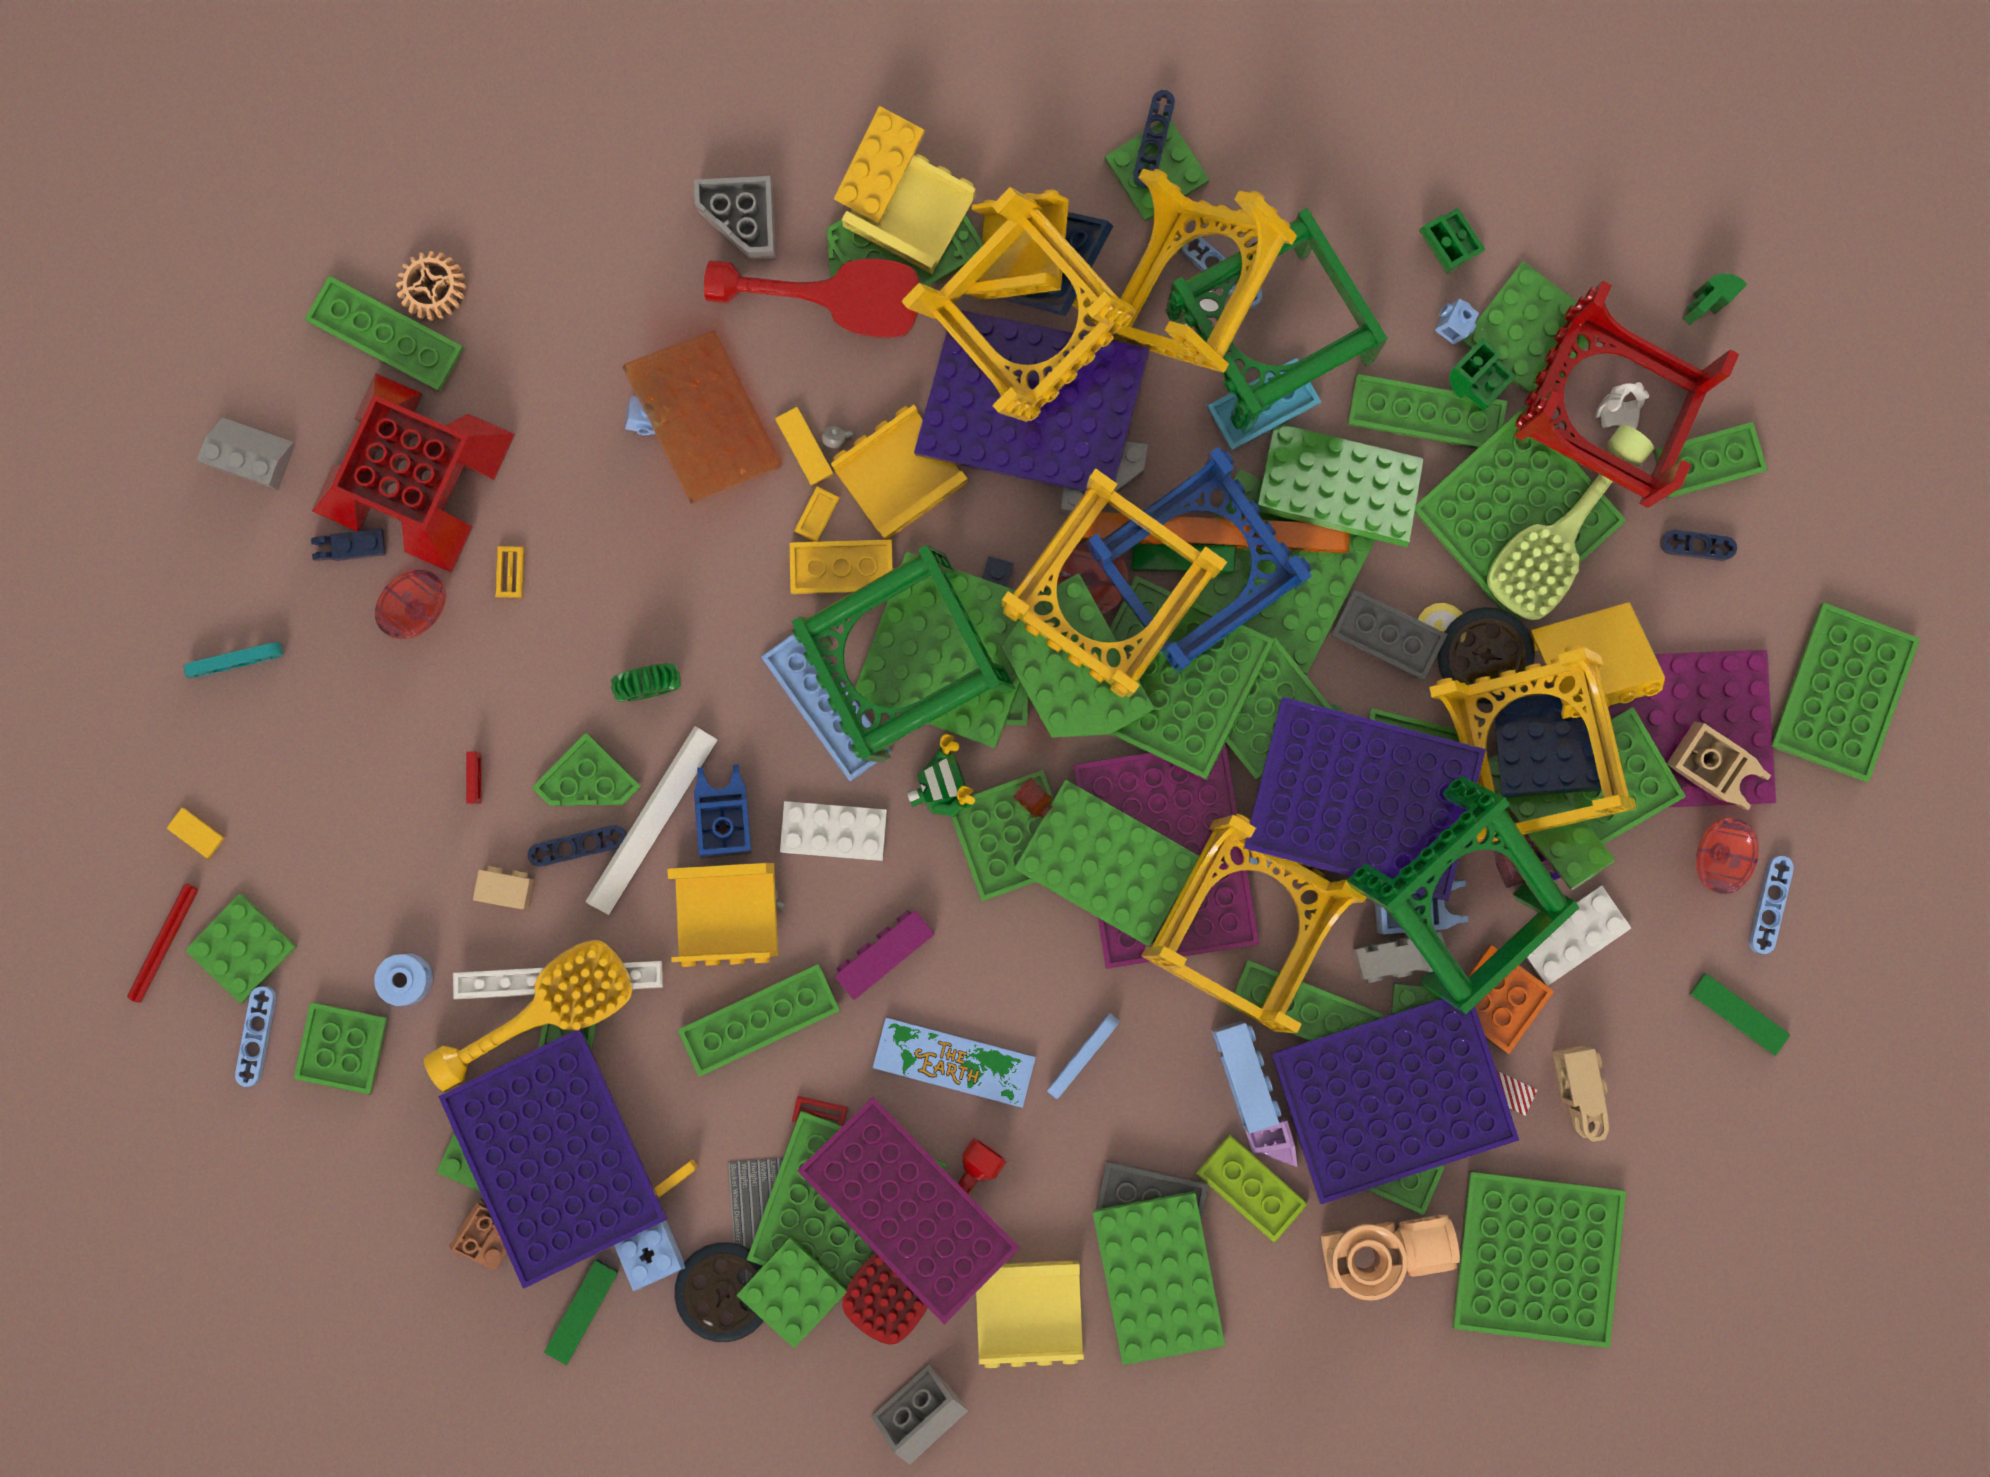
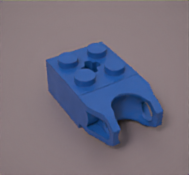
(720, 807)

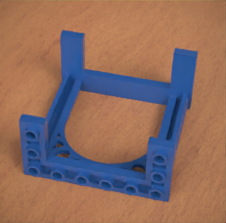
(1214, 475)

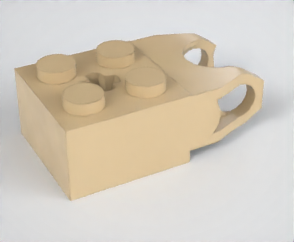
(1724, 768)
(1583, 1089)

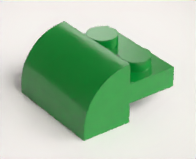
(1451, 240)
(1714, 295)
(1480, 375)

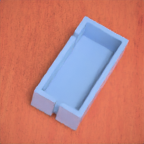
(1245, 1076)

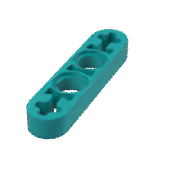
(233, 660)

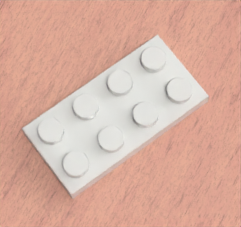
(833, 831)
(1579, 937)

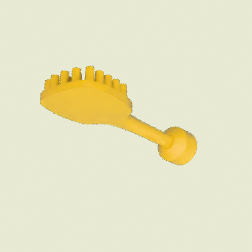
(569, 992)

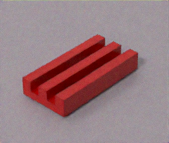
(473, 777)
(800, 1099)

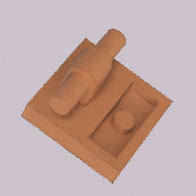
(479, 1238)

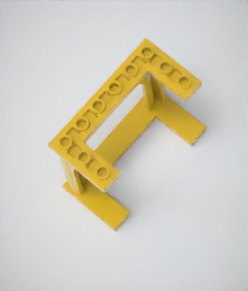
(1171, 218)
(1018, 398)
(1575, 662)
(1126, 675)
(1331, 902)

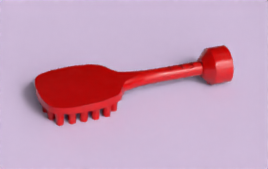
(861, 296)
(877, 1297)

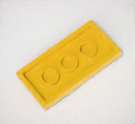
(879, 164)
(837, 565)

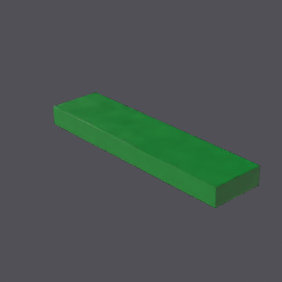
(1164, 559)
(1739, 1014)
(581, 1312)

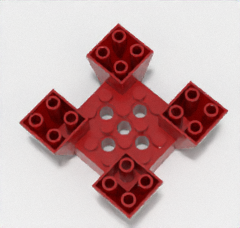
(363, 482)

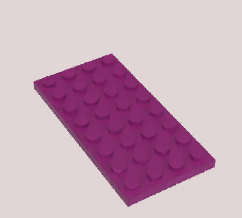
(908, 1210)

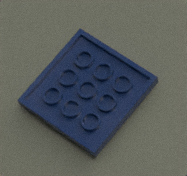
(1087, 237)
(1542, 750)

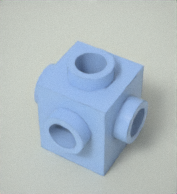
(1456, 321)
(637, 419)

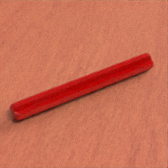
(162, 943)

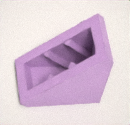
(1274, 1142)

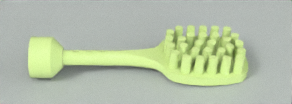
(1542, 560)

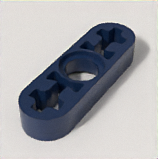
(1716, 554)

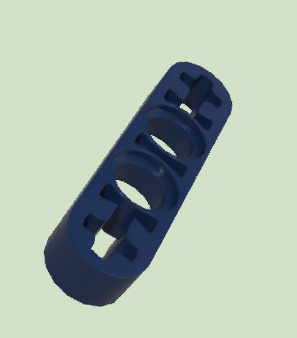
(1152, 138)
(578, 848)

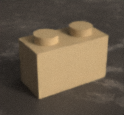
(503, 889)

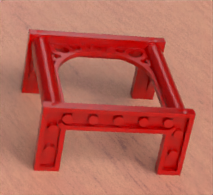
(1594, 322)

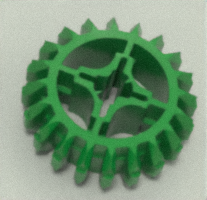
(645, 682)

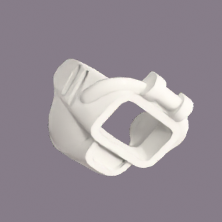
(1616, 412)

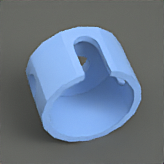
(418, 979)

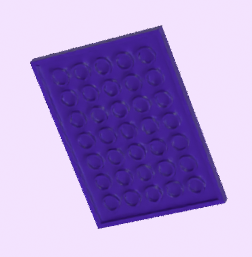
(1070, 436)
(1356, 792)
(1394, 1098)
(552, 1158)

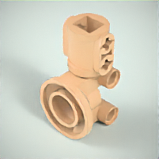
(1416, 1247)

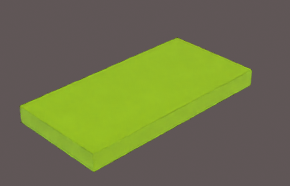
(1251, 1188)

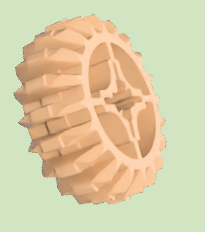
(410, 289)

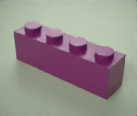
(883, 955)

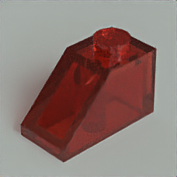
(1033, 799)

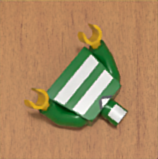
(943, 783)

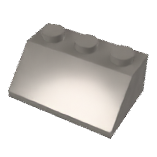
(246, 453)
(919, 1414)

